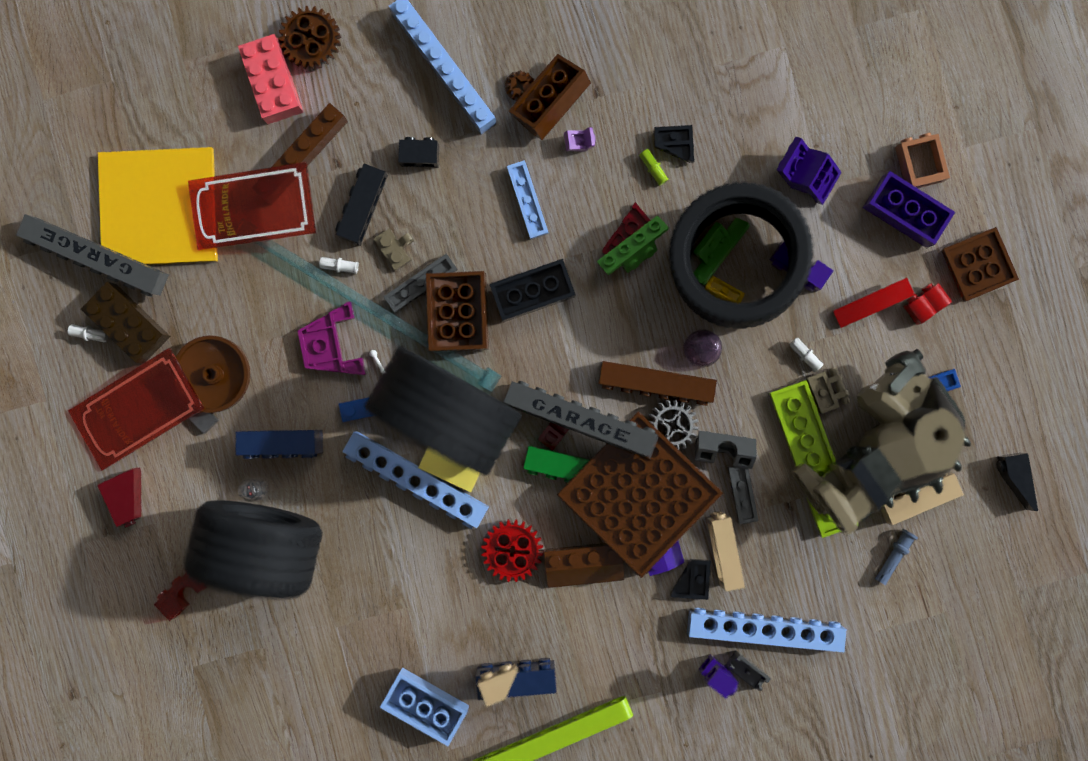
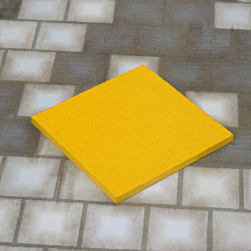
(149, 203)

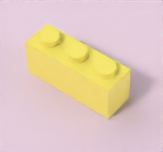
(448, 470)

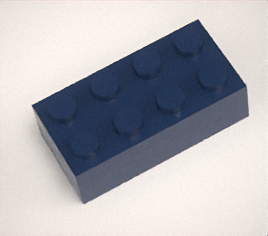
(279, 442)
(530, 679)

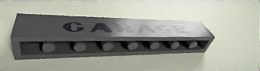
(93, 255)
(581, 420)

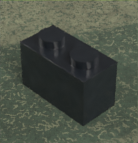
(418, 152)

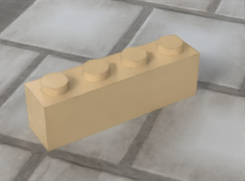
(928, 499)

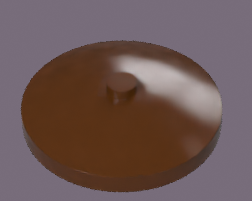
(215, 371)

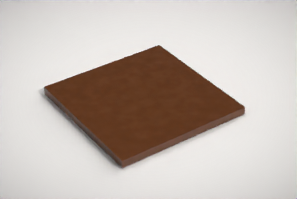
(640, 502)

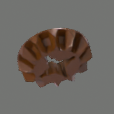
(510, 84)

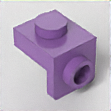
(579, 139)

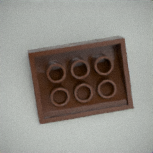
(457, 311)

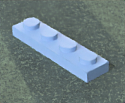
(527, 199)

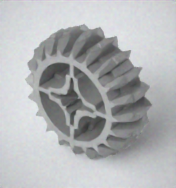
(679, 409)

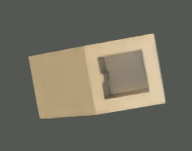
(497, 684)

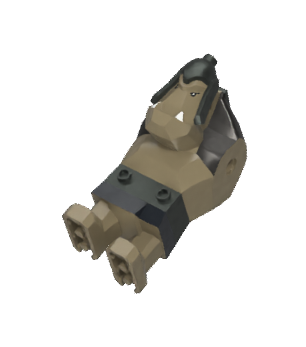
(908, 450)

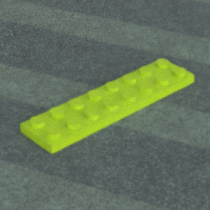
(805, 438)

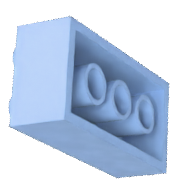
(425, 706)

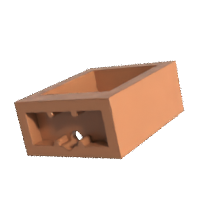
(939, 158)

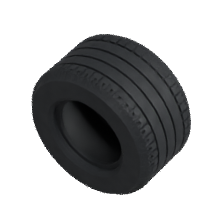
(252, 549)

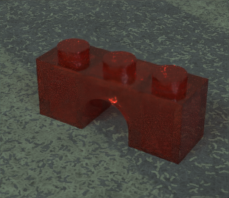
(172, 602)

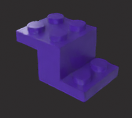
(809, 170)

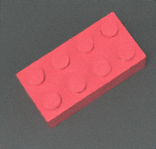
(270, 79)

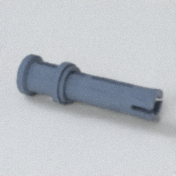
(900, 548)

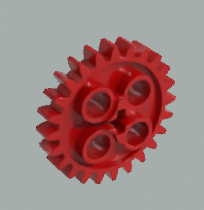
(514, 532)

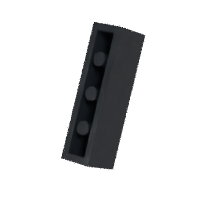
(361, 204)

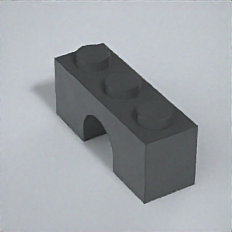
(741, 449)

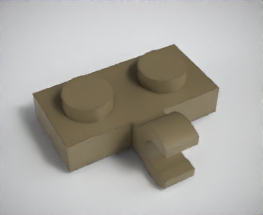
(394, 248)

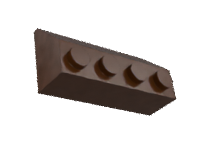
(550, 96)
(582, 565)

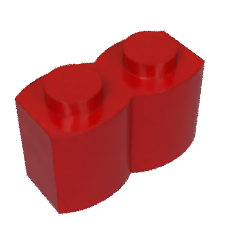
(927, 303)

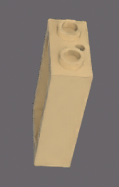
(725, 551)

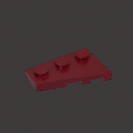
(630, 224)

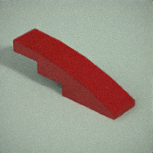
(874, 302)

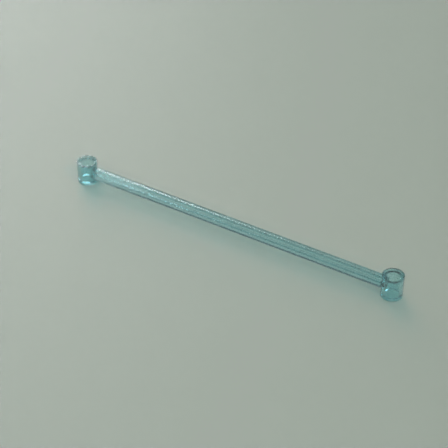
(487, 378)

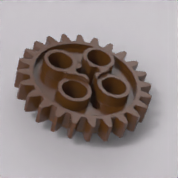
(317, 22)

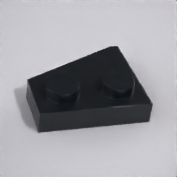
(675, 141)
(693, 581)

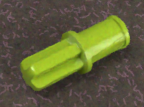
(653, 167)

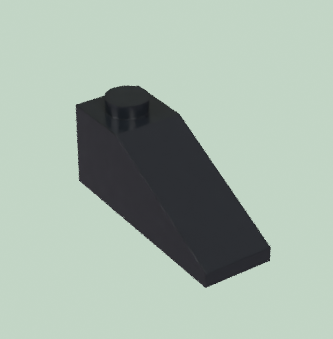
(1017, 474)

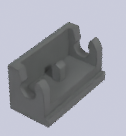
(747, 670)

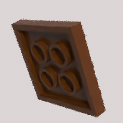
(980, 264)

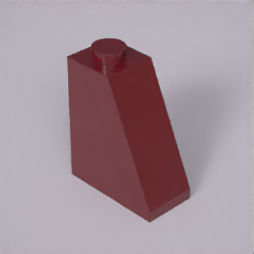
(123, 497)

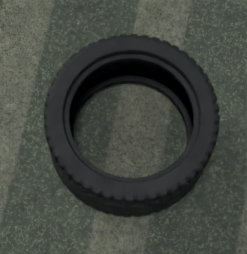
(749, 200)
(442, 412)

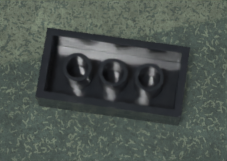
(532, 290)

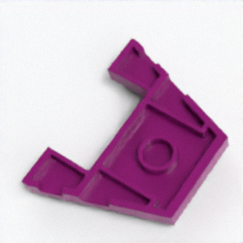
(322, 347)

